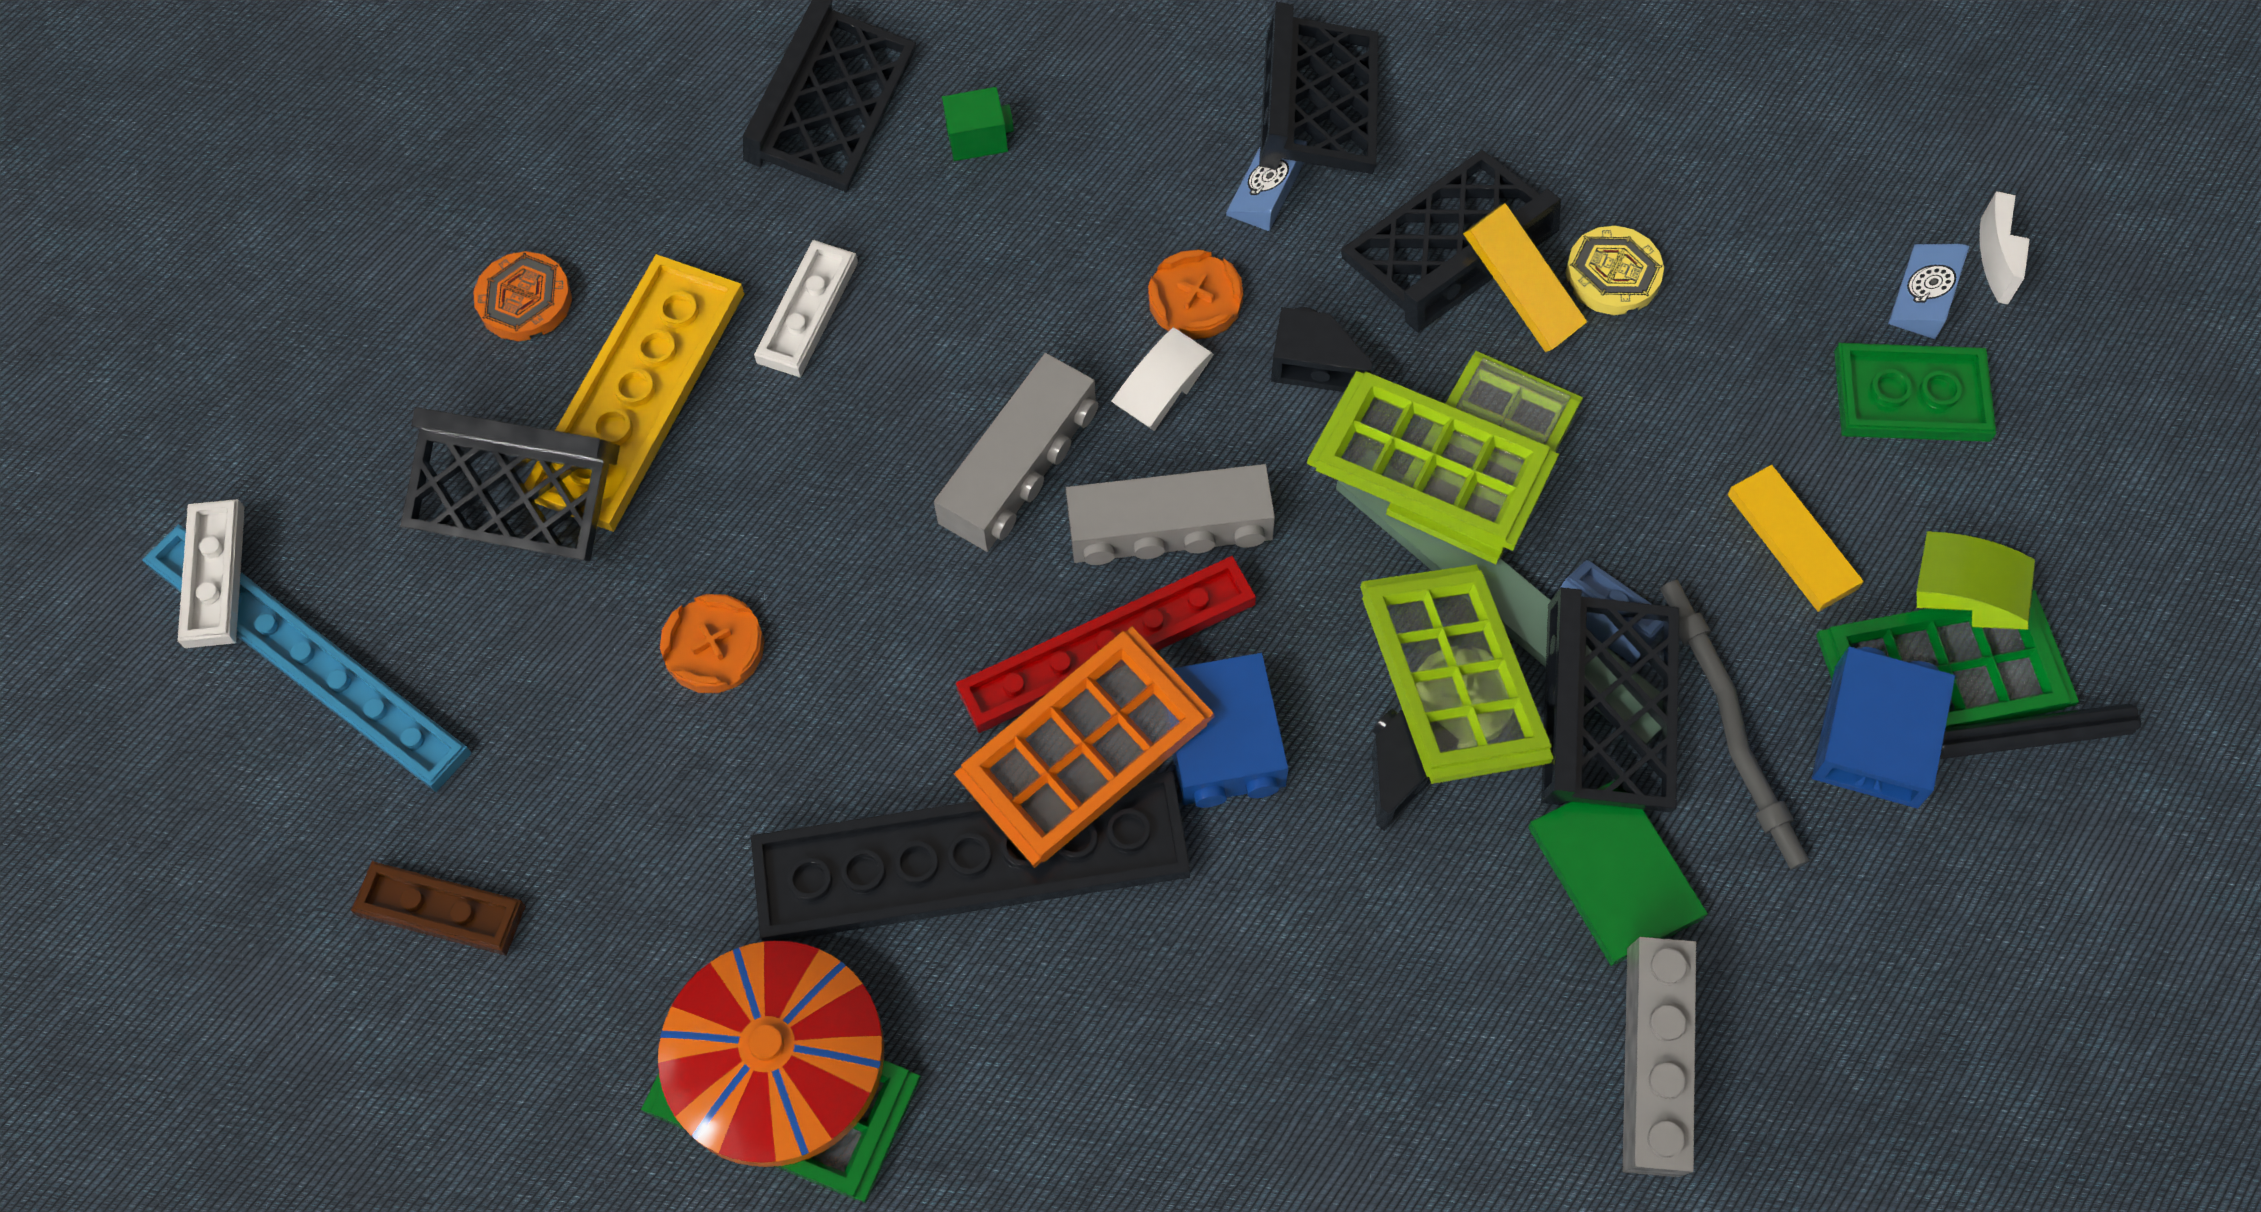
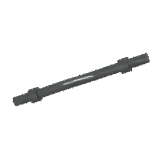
(1772, 814)

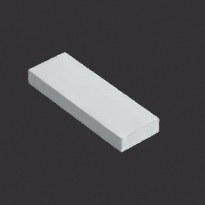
(806, 308)
(211, 574)

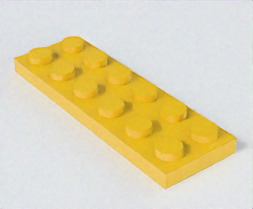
(644, 378)

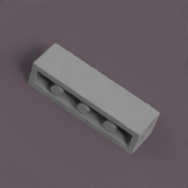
(1016, 453)
(1170, 514)
(1659, 1057)

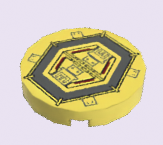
(1614, 270)

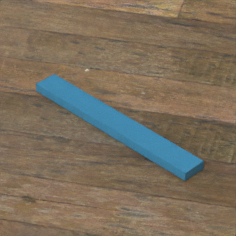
(330, 675)

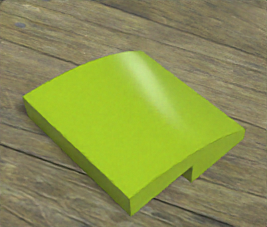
(1978, 577)

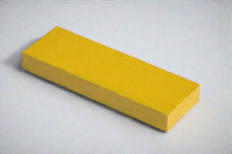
(1525, 277)
(1795, 538)

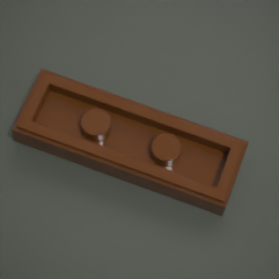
(438, 908)

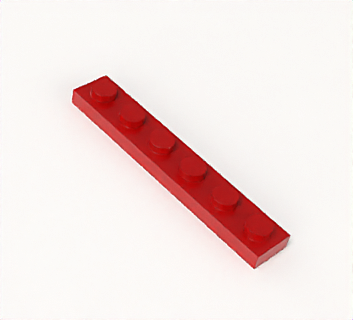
(1158, 617)

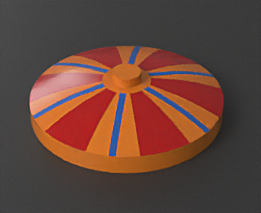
(771, 1053)

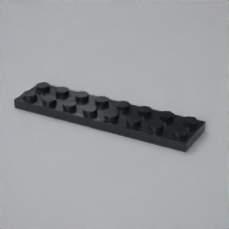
(954, 864)

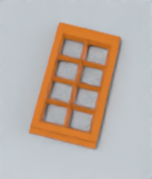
(1083, 746)

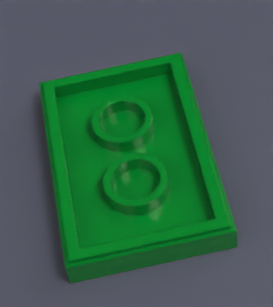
(1914, 392)
(1617, 874)

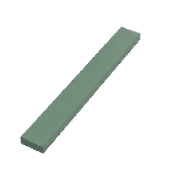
(1517, 601)

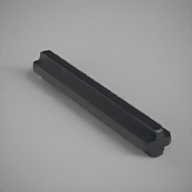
(2040, 730)

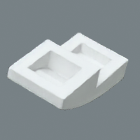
(2001, 253)
(1161, 377)

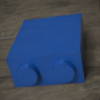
(1884, 726)
(1241, 744)

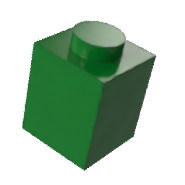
(977, 123)

